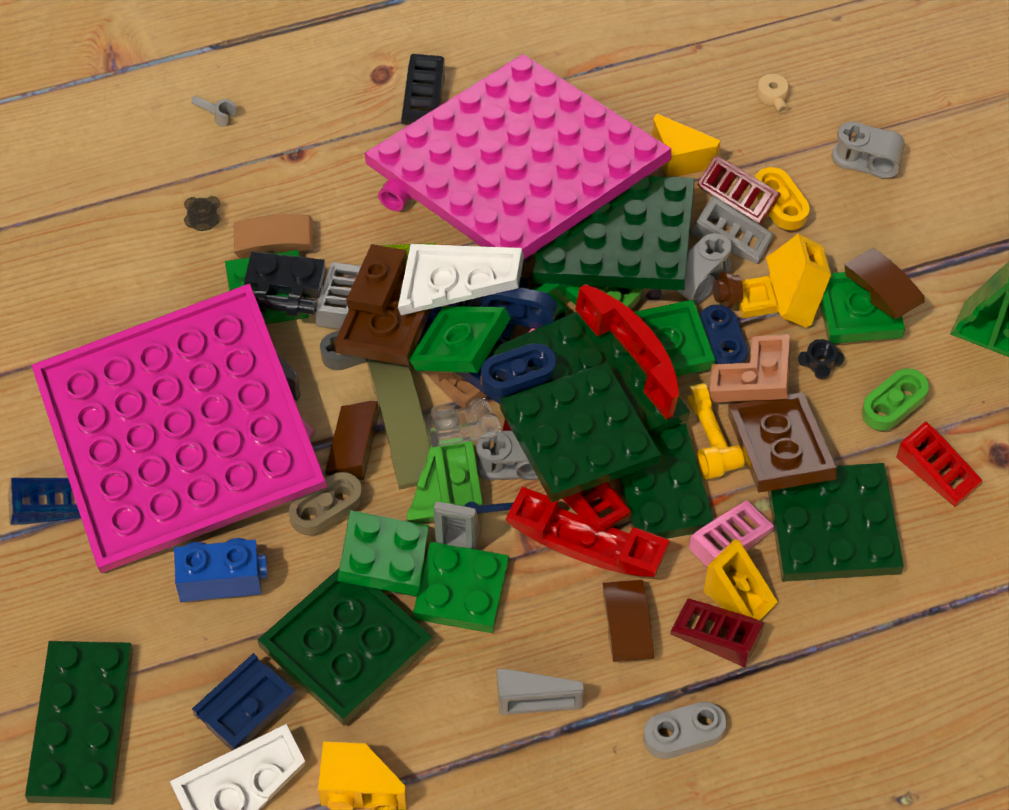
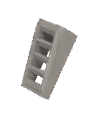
(727, 215)
(328, 315)
(456, 525)
(533, 693)

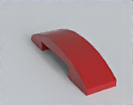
(606, 313)
(567, 533)

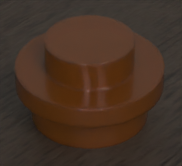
(728, 289)

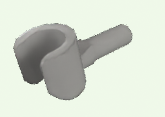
(218, 109)

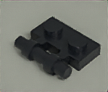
(288, 276)

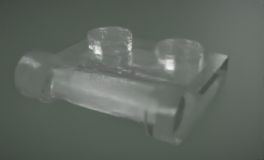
(461, 425)

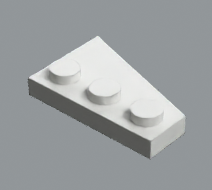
(456, 274)
(243, 776)

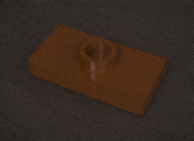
(377, 279)

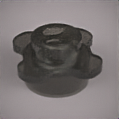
(202, 220)

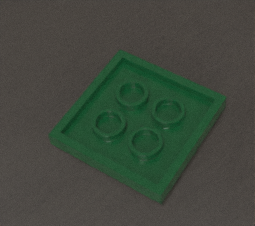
(579, 432)
(837, 526)
(345, 645)

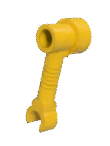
(719, 457)

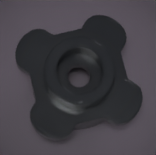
(821, 349)

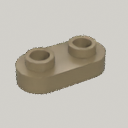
(325, 504)

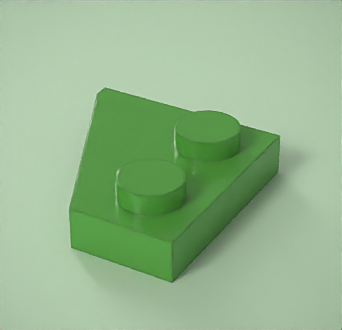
(446, 478)

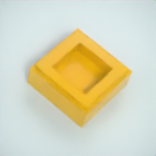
(758, 298)

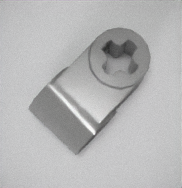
(872, 150)
(704, 266)
(508, 457)

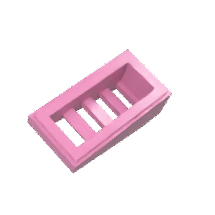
(706, 551)

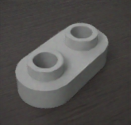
(687, 731)

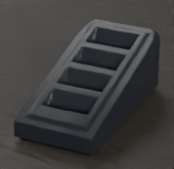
(425, 70)

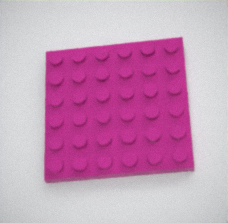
(518, 157)
(177, 428)

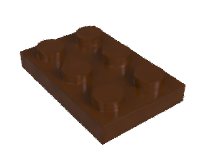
(381, 336)
(781, 442)

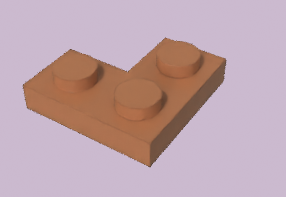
(761, 379)

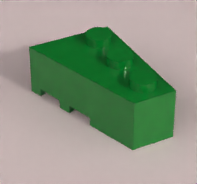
(986, 315)

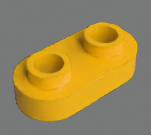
(790, 201)

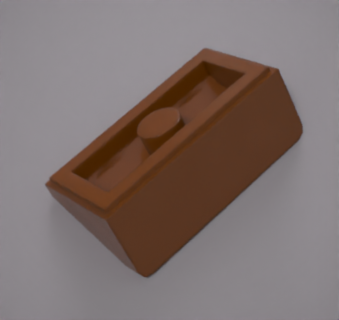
(353, 439)

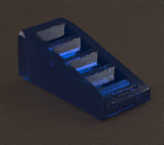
(39, 513)

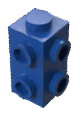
(219, 570)

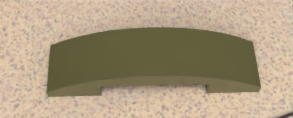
(401, 420)

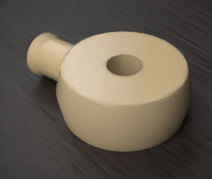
(773, 91)

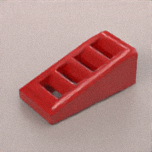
(936, 445)
(589, 514)

